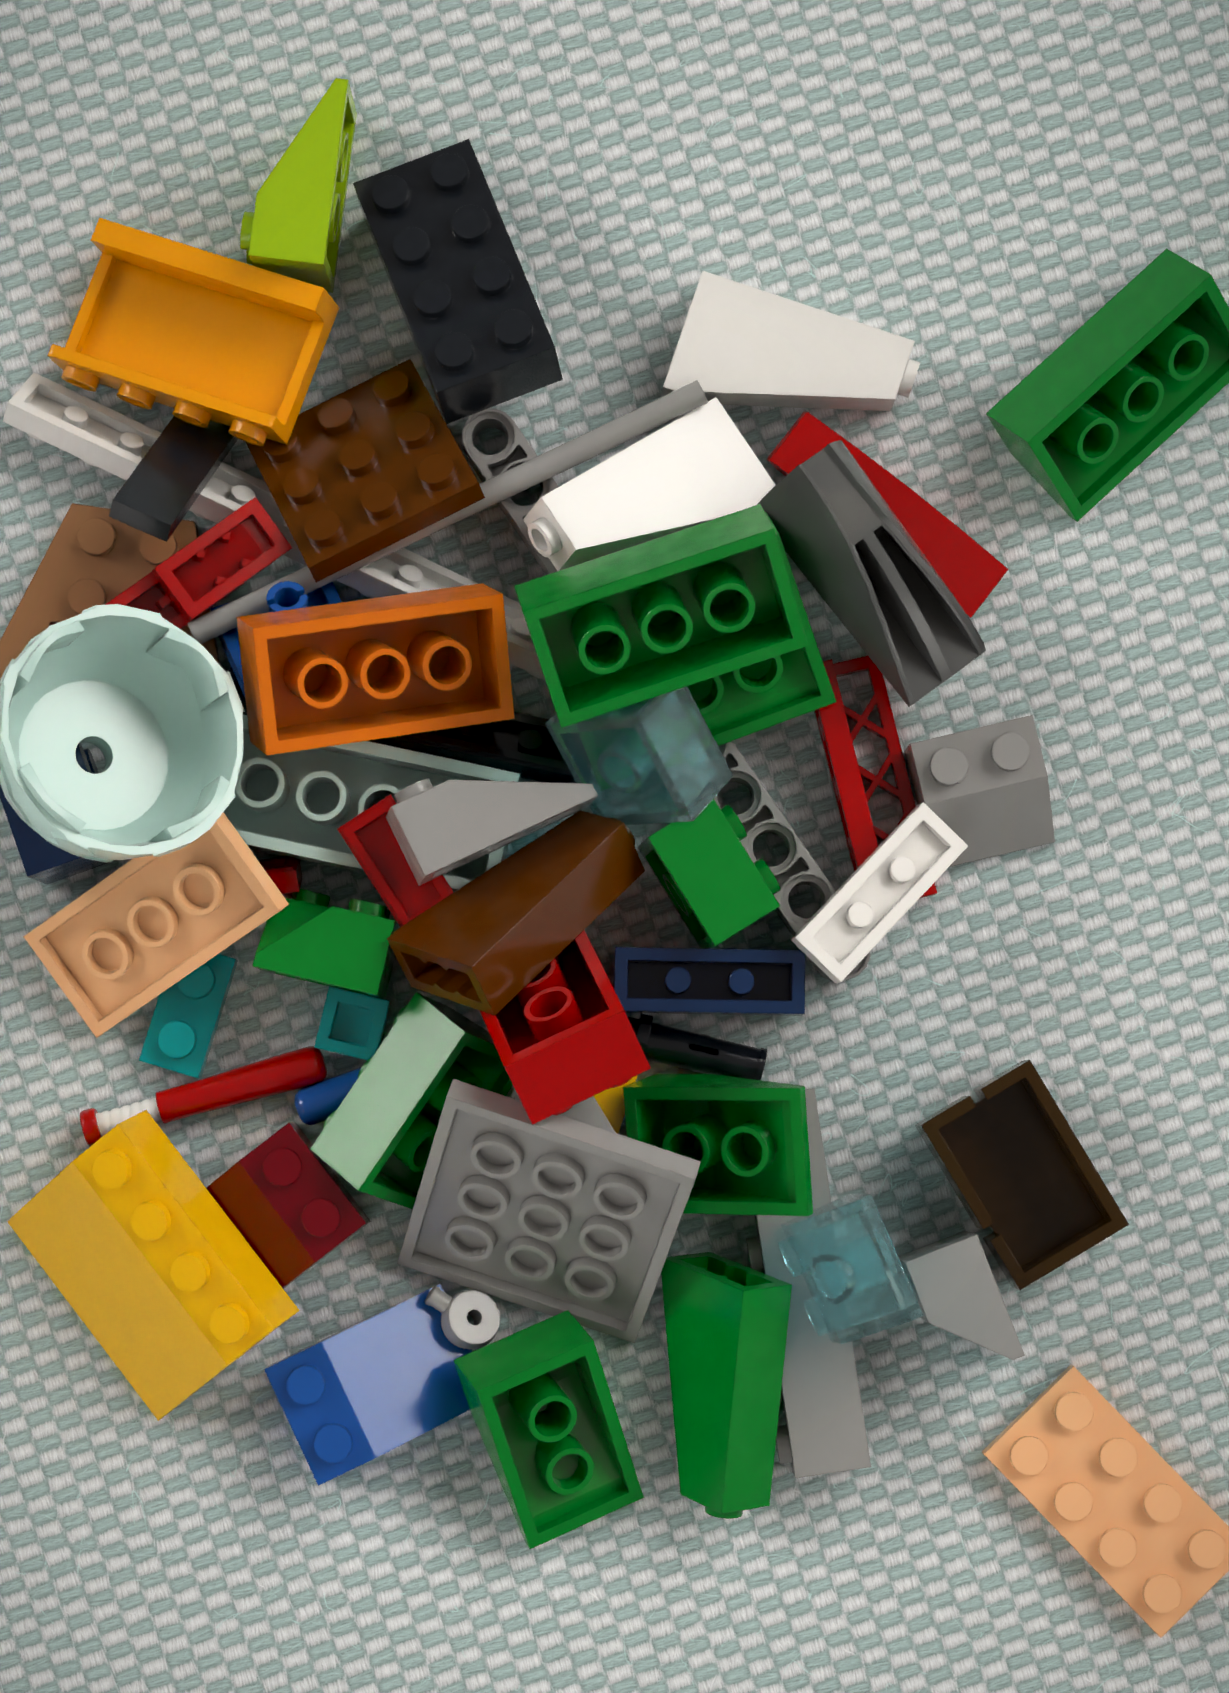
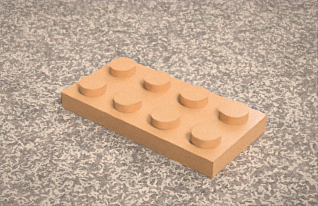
(154, 924)
(1114, 1500)

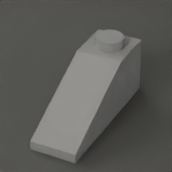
(470, 818)

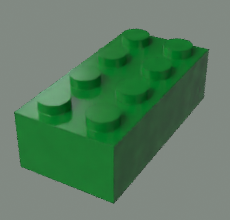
(662, 615)

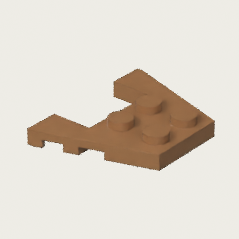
(87, 567)

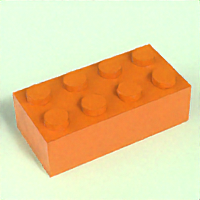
(375, 668)

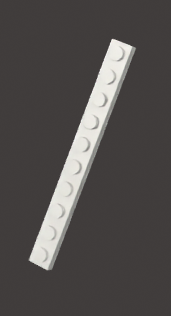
(120, 443)

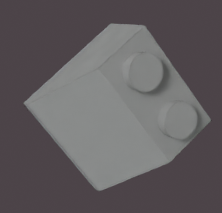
(986, 787)
(961, 1293)

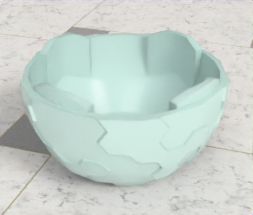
(153, 710)

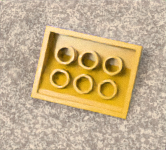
(151, 1263)

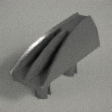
(871, 572)

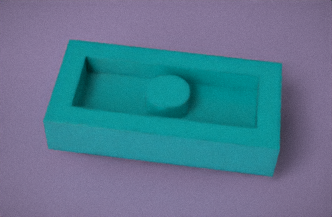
(188, 1018)

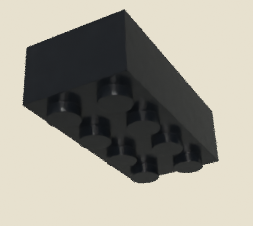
(458, 281)

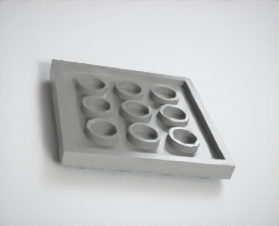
(546, 1211)

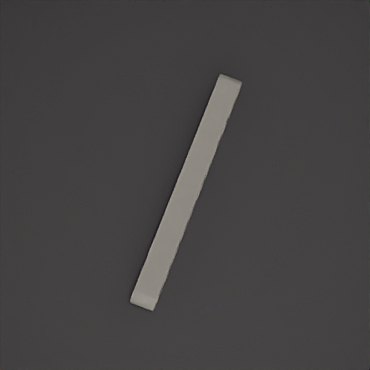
(764, 814)

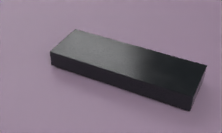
(171, 476)

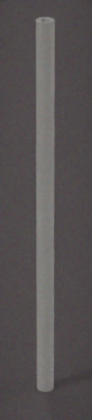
(495, 490)

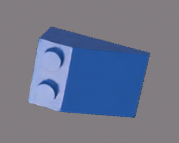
(370, 1387)

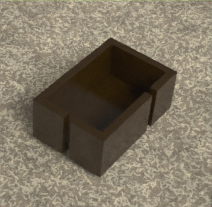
(1022, 1174)

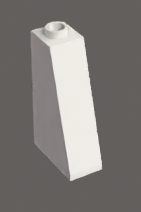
(785, 354)
(651, 489)

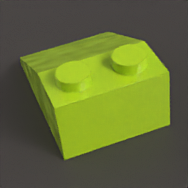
(304, 197)

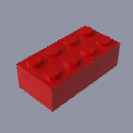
(566, 1035)

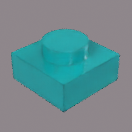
(352, 1023)

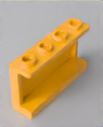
(197, 334)

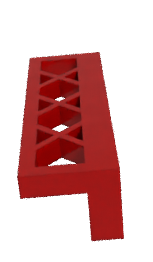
(843, 764)

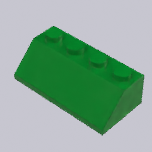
(1119, 384)

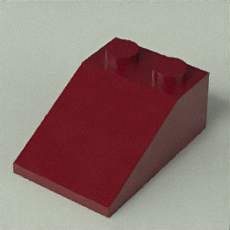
(288, 1204)

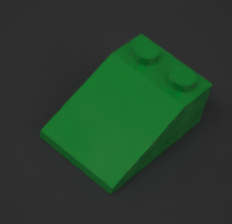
(741, 1131)
(550, 1427)

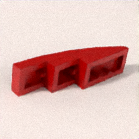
(955, 556)
(209, 567)

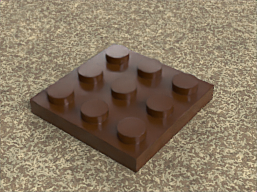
(366, 471)

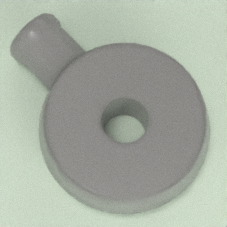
(454, 1317)

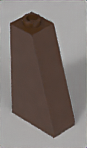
(519, 914)

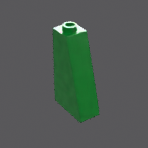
(725, 1377)

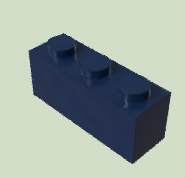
(710, 981)

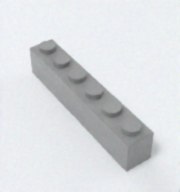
(820, 1377)

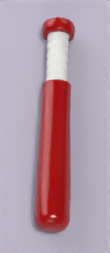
(222, 1090)

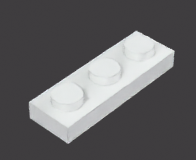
(879, 893)

